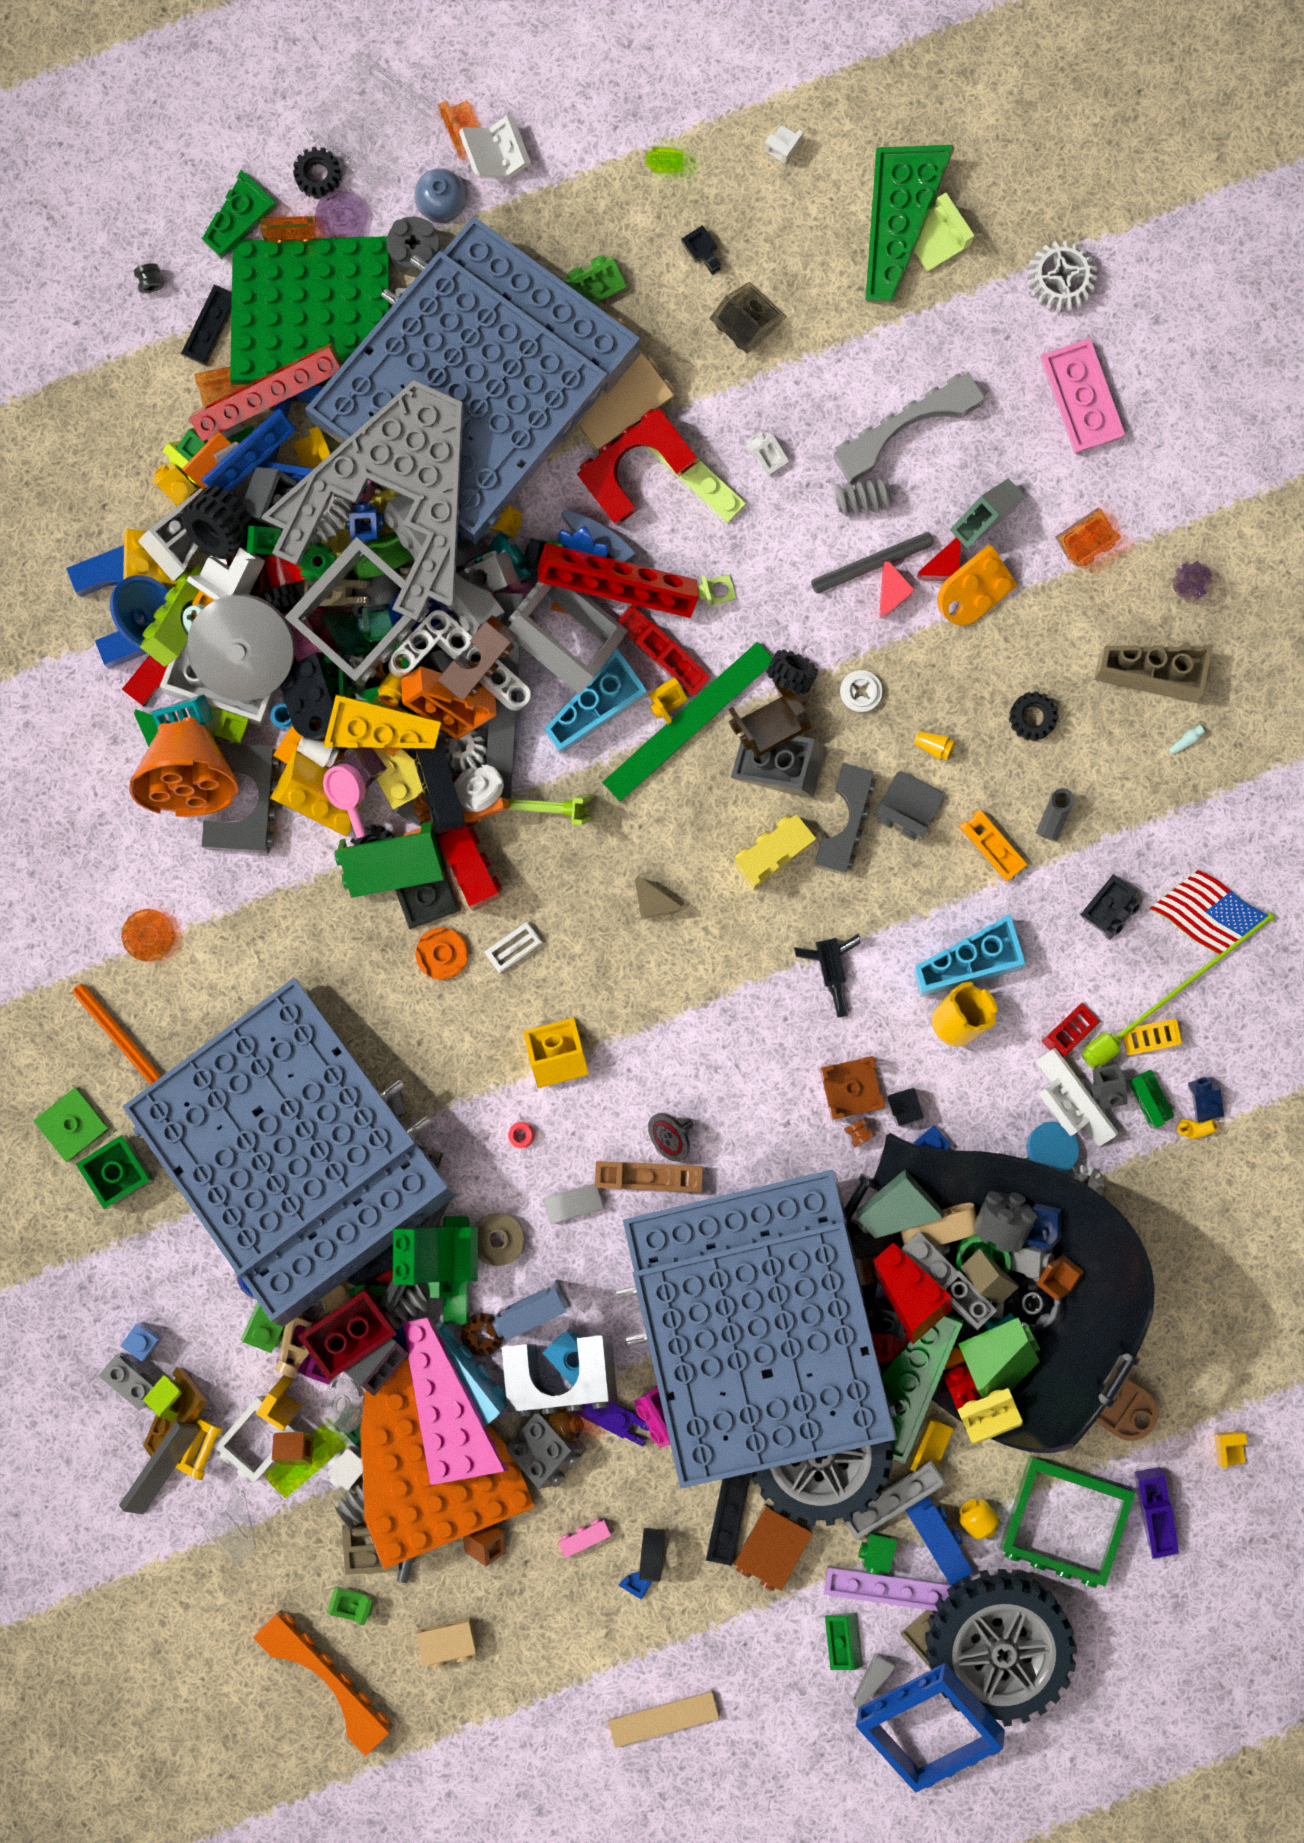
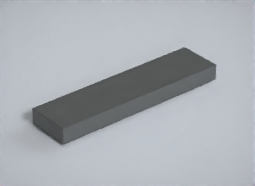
(159, 1467)

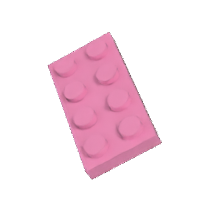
(1082, 396)

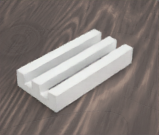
(534, 945)

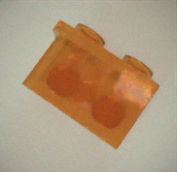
(289, 229)
(1087, 538)

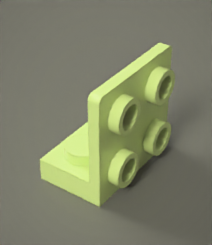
(942, 234)

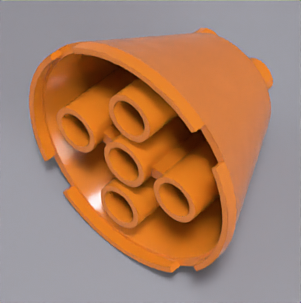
(183, 772)

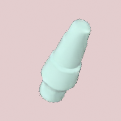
(1188, 739)

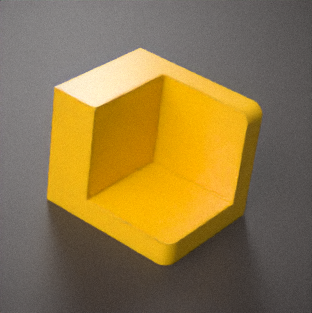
(1230, 1448)

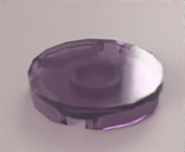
(340, 215)

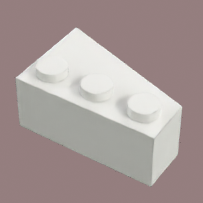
(170, 543)

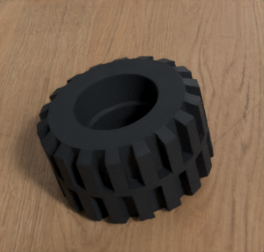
(217, 522)

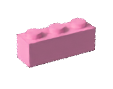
(584, 1537)

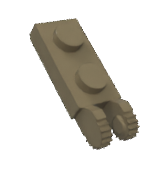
(342, 594)

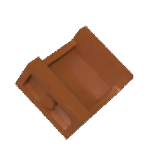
(772, 1548)

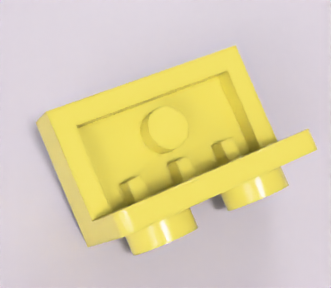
(990, 1416)

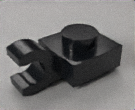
(700, 246)

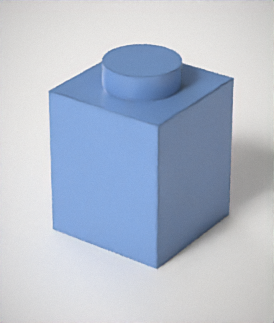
(141, 1341)

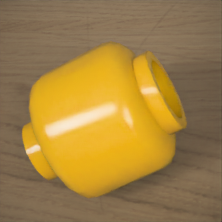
(979, 1518)

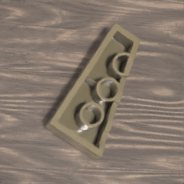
(1157, 669)

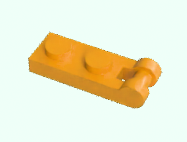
(993, 846)

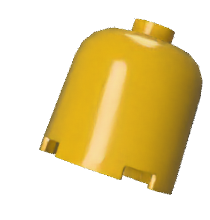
(964, 1015)

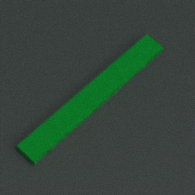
(688, 722)

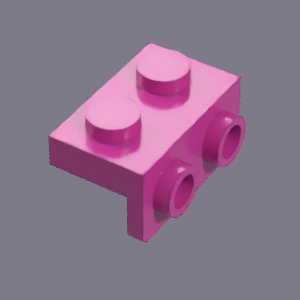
(651, 1411)

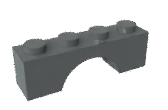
(853, 786)

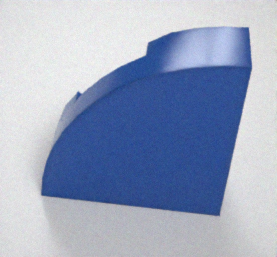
(634, 1585)

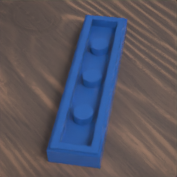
(250, 452)

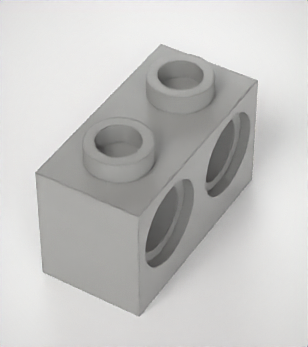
(128, 1380)

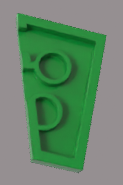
(238, 215)

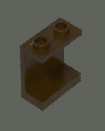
(771, 724)

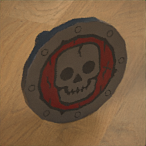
(670, 1136)

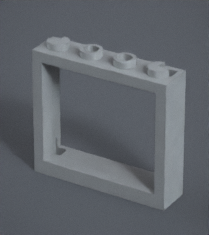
(323, 588)
(550, 651)

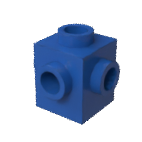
(358, 528)

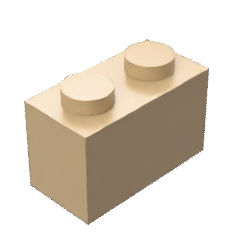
(446, 1643)

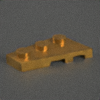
(188, 1406)

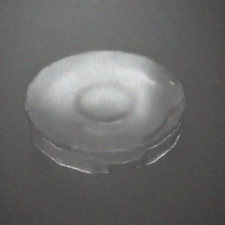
(343, 1405)

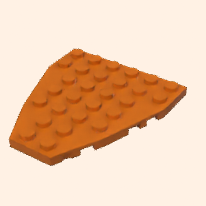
(399, 1503)

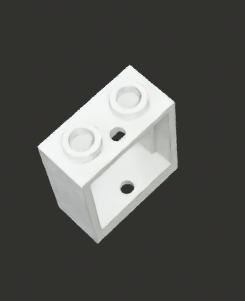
(228, 1455)

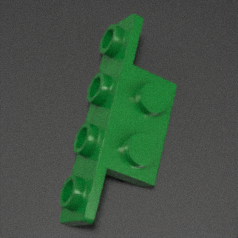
(454, 1293)

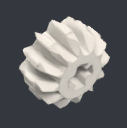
(474, 752)

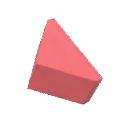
(893, 590)

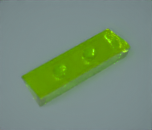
(289, 1477)

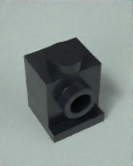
(884, 1319)

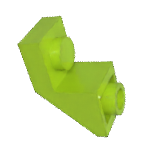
(227, 726)

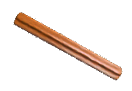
(116, 1033)

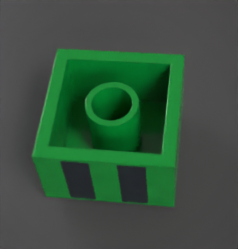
(115, 1171)

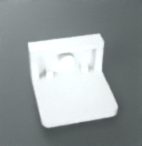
(495, 150)

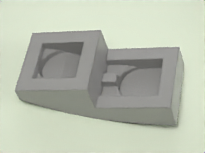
(573, 1203)

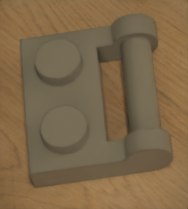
(361, 1557)

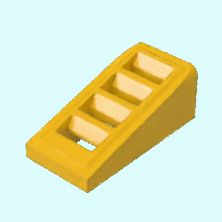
(1174, 1033)

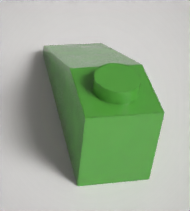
(388, 549)

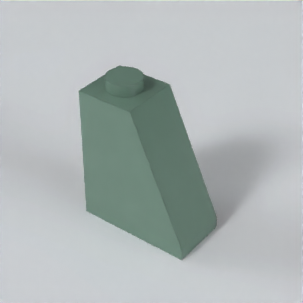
(987, 512)
(897, 1208)

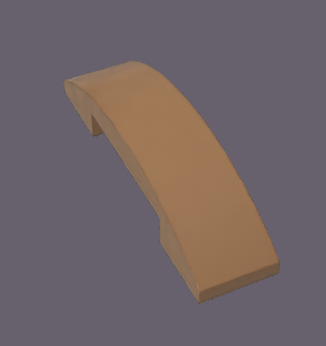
(648, 1176)

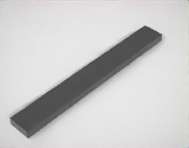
(502, 726)

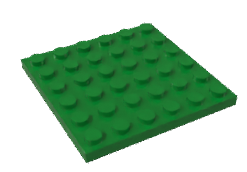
(302, 298)

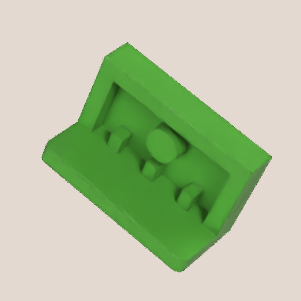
(261, 1331)

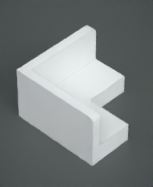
(220, 580)

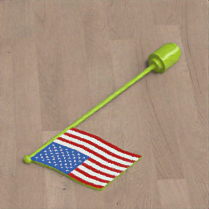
(1208, 916)

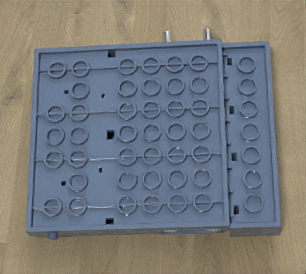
(501, 341)
(308, 1181)
(750, 1290)

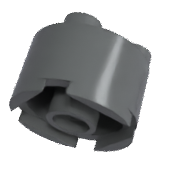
(406, 233)
(380, 594)
(1005, 1221)

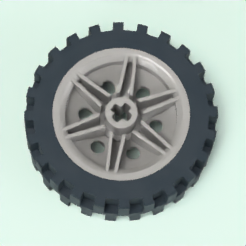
(840, 1491)
(1019, 1605)

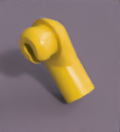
(1195, 1129)

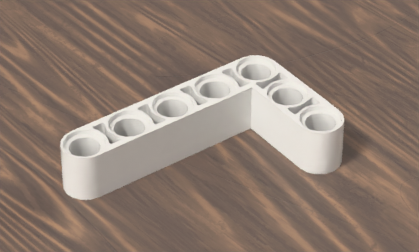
(443, 640)

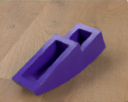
(1156, 1512)

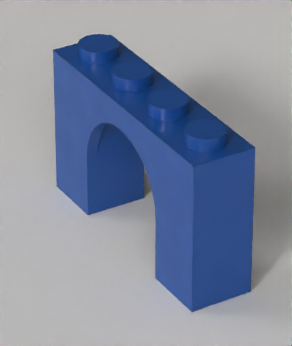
(94, 575)

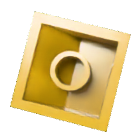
(555, 1052)

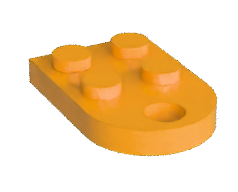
(975, 587)

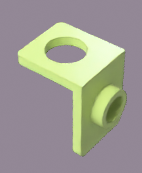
(706, 586)

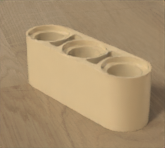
(955, 1224)

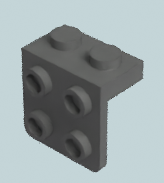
(908, 806)
(544, 1452)

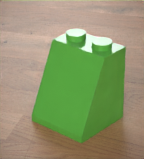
(1000, 1356)

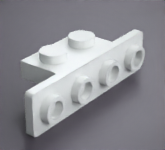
(1072, 1101)

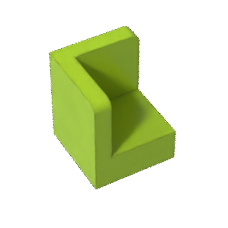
(162, 1398)

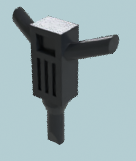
(829, 958)

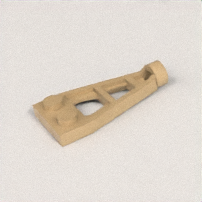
(299, 1353)

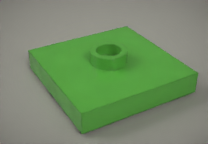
(71, 1124)

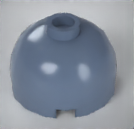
(440, 195)

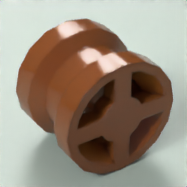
(860, 1132)

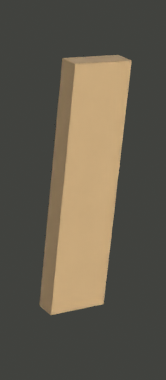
(663, 1719)

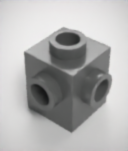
(1109, 1086)

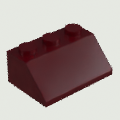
(347, 1333)

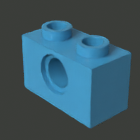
(558, 1352)

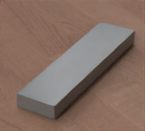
(897, 1499)

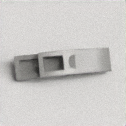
(965, 1297)

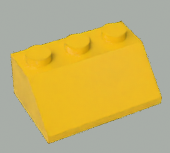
(304, 792)

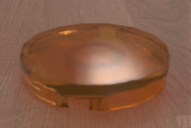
(148, 935)

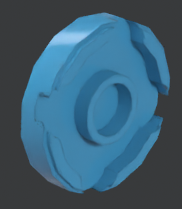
(1052, 1146)

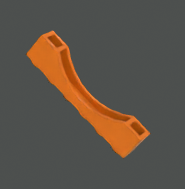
(284, 1641)

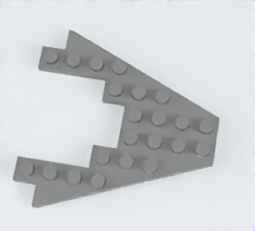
(407, 449)

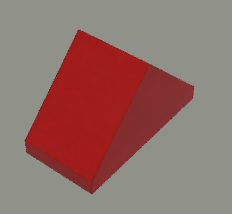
(943, 564)

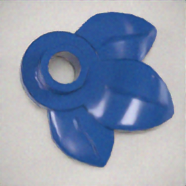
(582, 541)

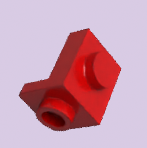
(961, 1386)

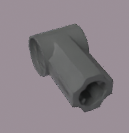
(1055, 817)

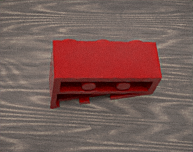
(470, 867)
(912, 1292)

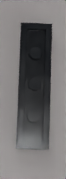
(728, 1519)

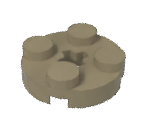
(513, 1239)

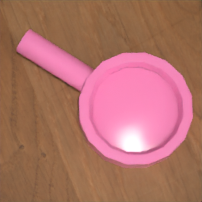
(346, 790)

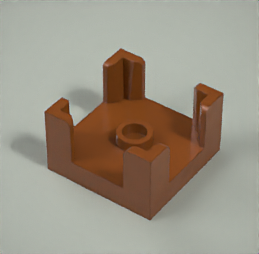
(851, 1088)

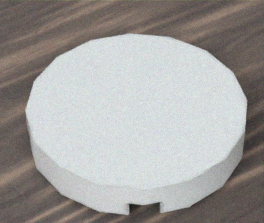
(478, 788)

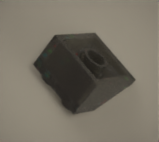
(747, 317)

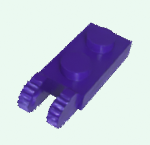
(615, 1420)

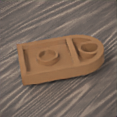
(1129, 1402)

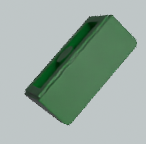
(843, 1641)

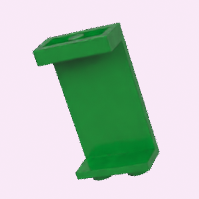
(391, 862)
(435, 1255)

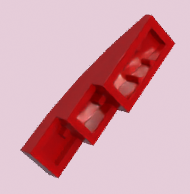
(663, 650)

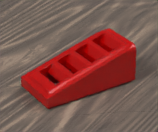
(1050, 1040)

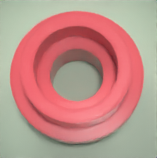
(512, 1135)

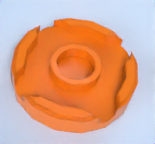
(449, 953)

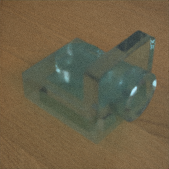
(374, 625)

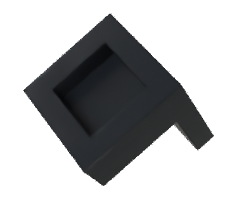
(905, 1107)

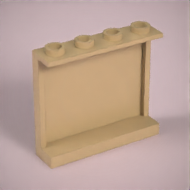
(626, 402)

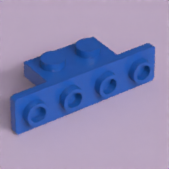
(939, 1540)

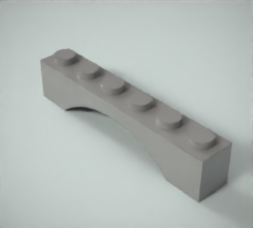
(953, 400)
(471, 603)

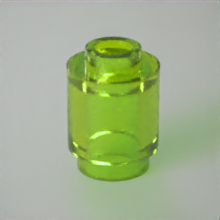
(664, 160)

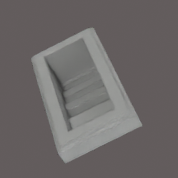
(875, 1675)

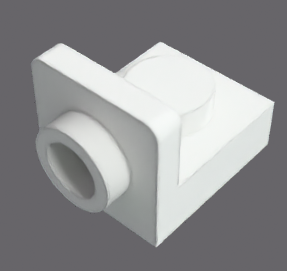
(767, 452)

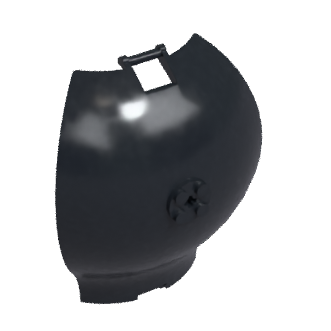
(1079, 1334)

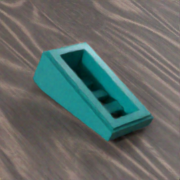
(196, 706)

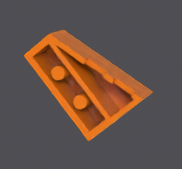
(433, 700)

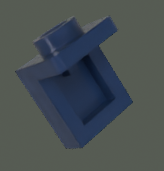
(1206, 1099)
(1047, 1227)

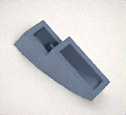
(617, 548)

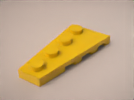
(371, 725)

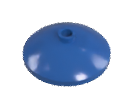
(135, 604)

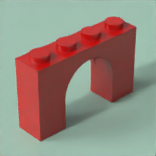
(601, 473)

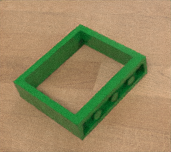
(1040, 1561)

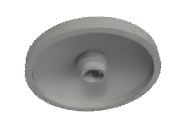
(241, 647)

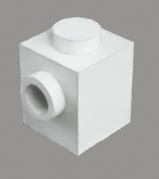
(345, 1468)

